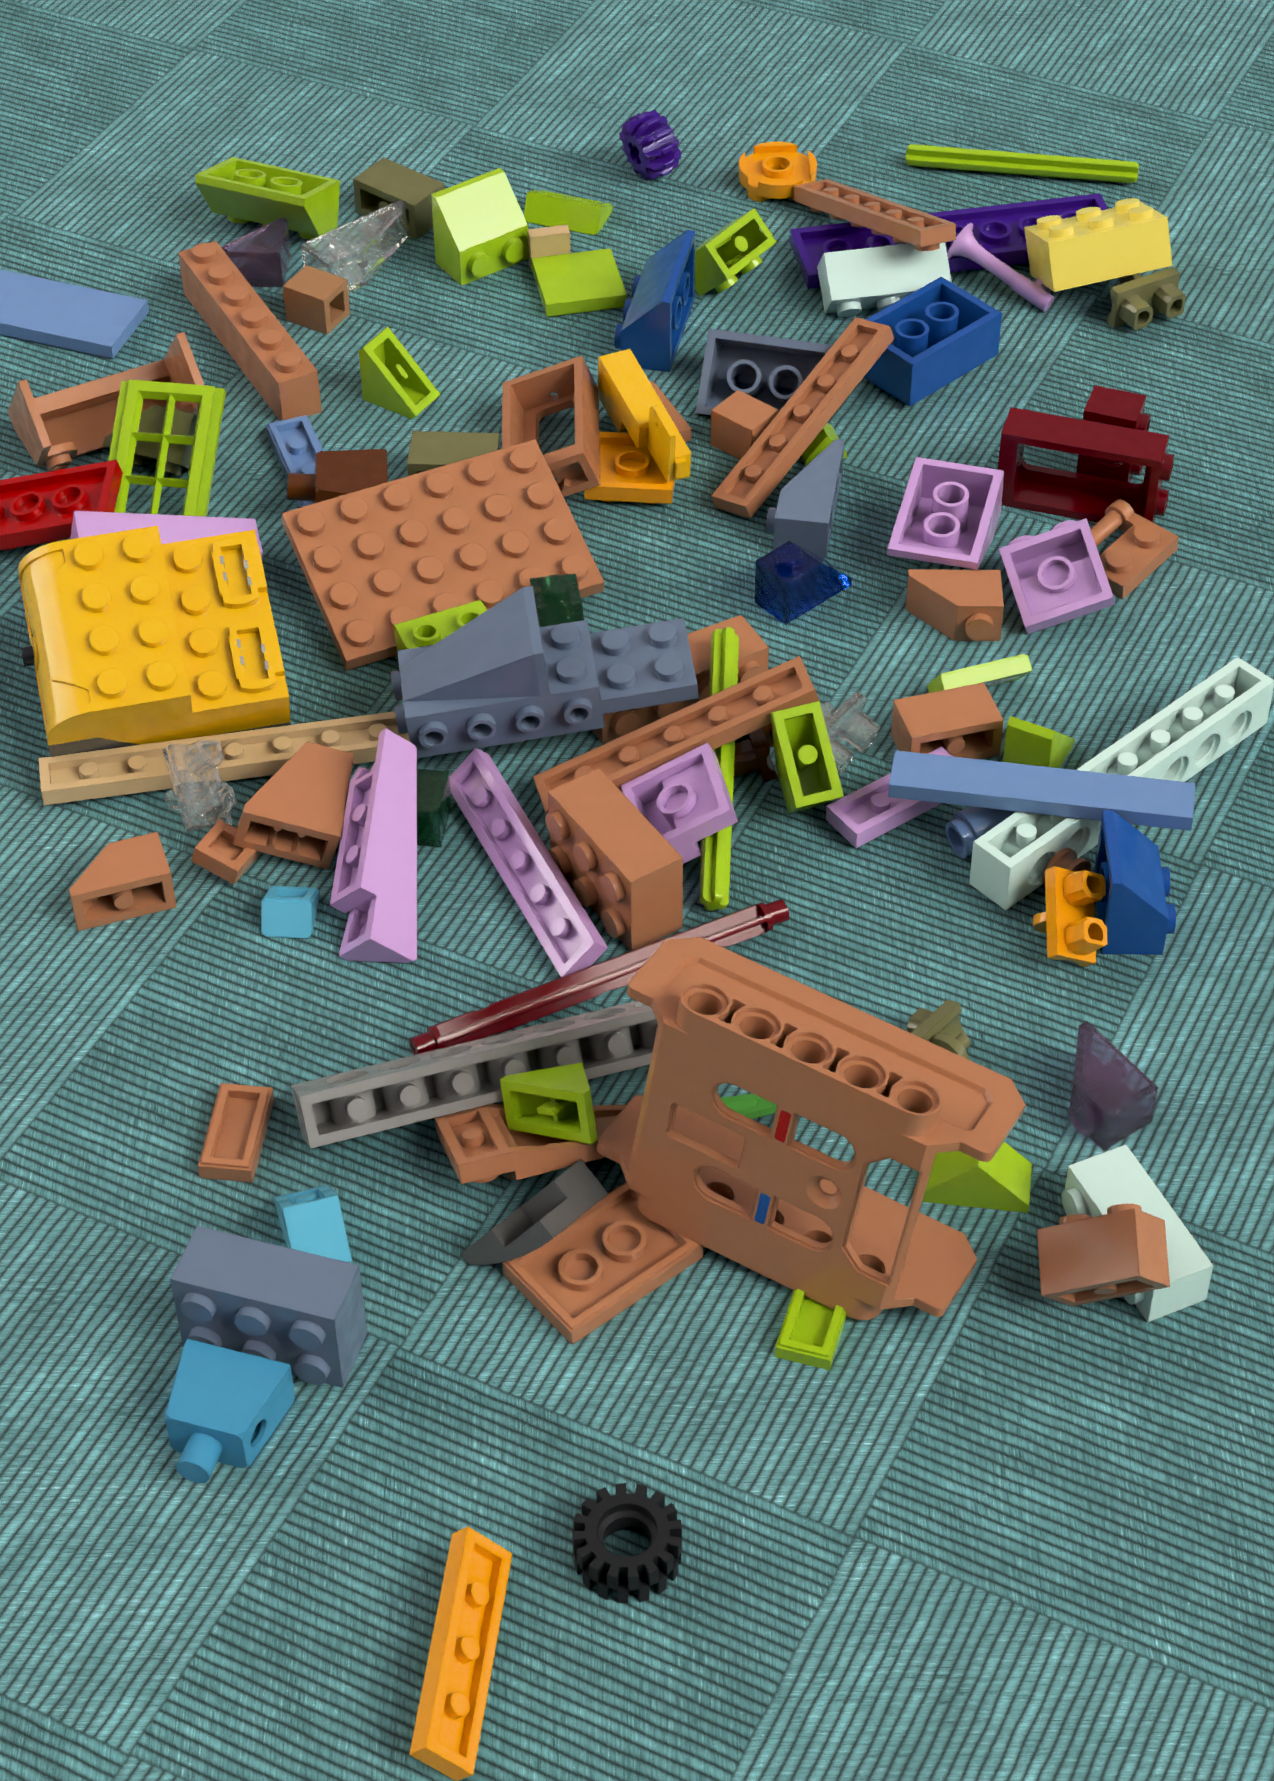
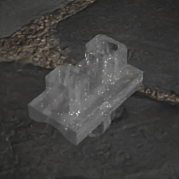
(849, 724)
(198, 785)

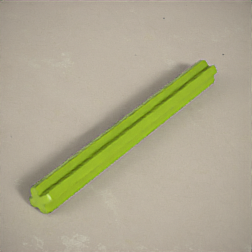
(1022, 163)

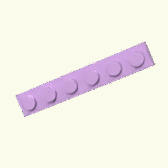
(525, 865)

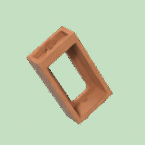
(530, 399)

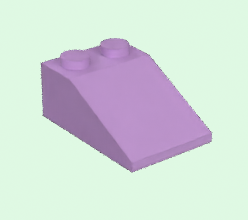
(948, 513)

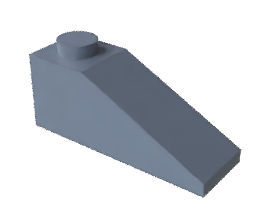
(809, 503)

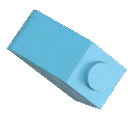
(314, 1222)

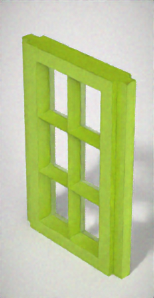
(204, 441)

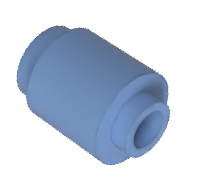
(970, 825)

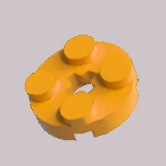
(774, 170)

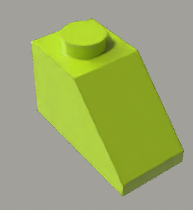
(804, 758)

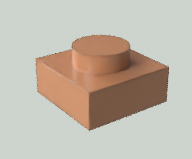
(220, 856)

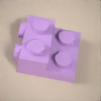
(1056, 575)
(684, 799)

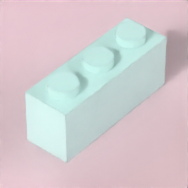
(877, 276)
(1120, 1179)

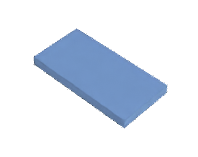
(67, 314)

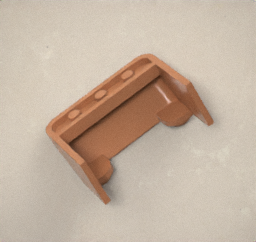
(81, 416)

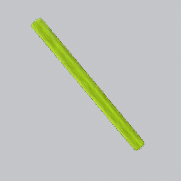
(717, 847)

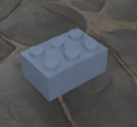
(271, 1304)

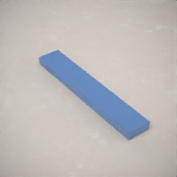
(1041, 789)

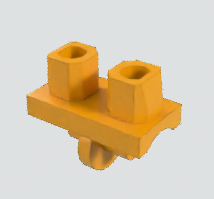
(1070, 915)

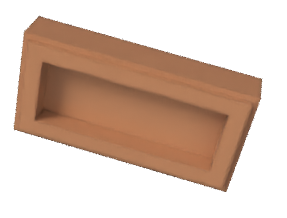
(236, 1132)

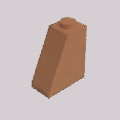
(300, 807)

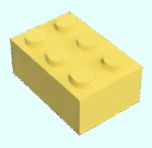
(1098, 245)

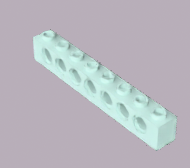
(1167, 746)

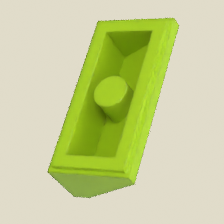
(561, 209)

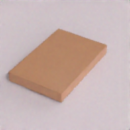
(600, 1265)

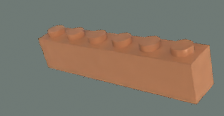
(250, 332)

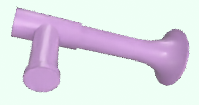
(968, 247)

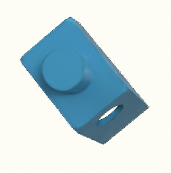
(224, 1407)

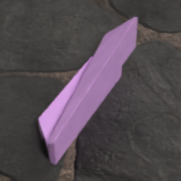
(379, 857)

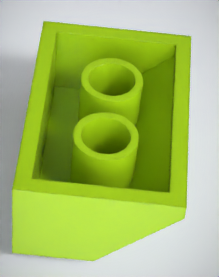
(267, 192)

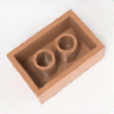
(615, 860)

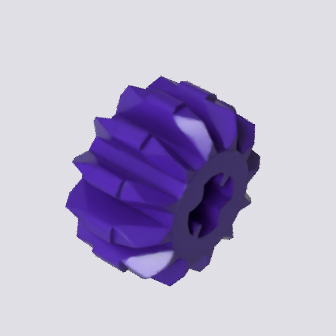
(650, 145)

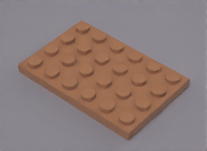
(435, 545)

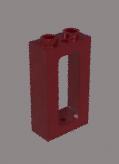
(1076, 493)

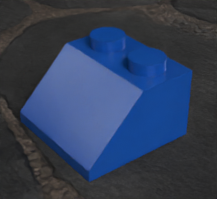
(1135, 889)

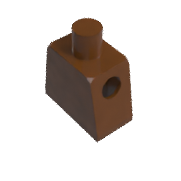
(339, 474)

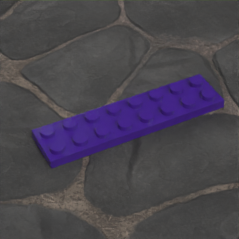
(995, 228)

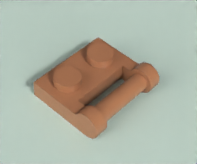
(1135, 552)

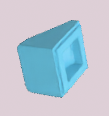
(289, 911)

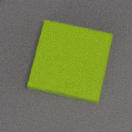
(578, 282)

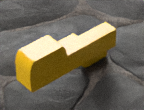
(637, 408)

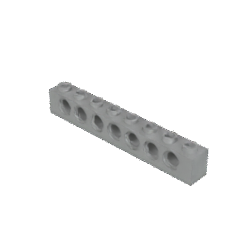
(469, 1073)

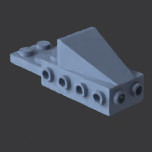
(522, 682)

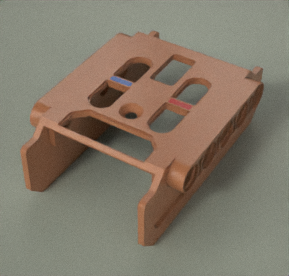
(758, 1188)

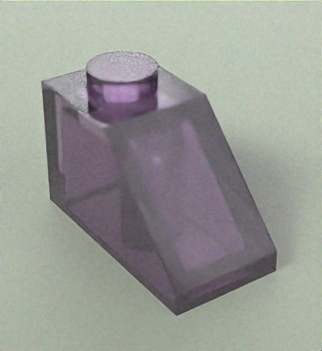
(1107, 1091)

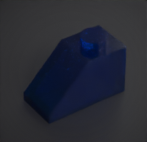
(795, 581)

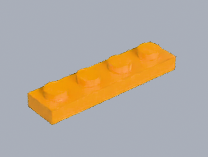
(461, 1655)

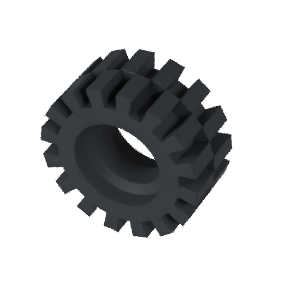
(620, 1513)

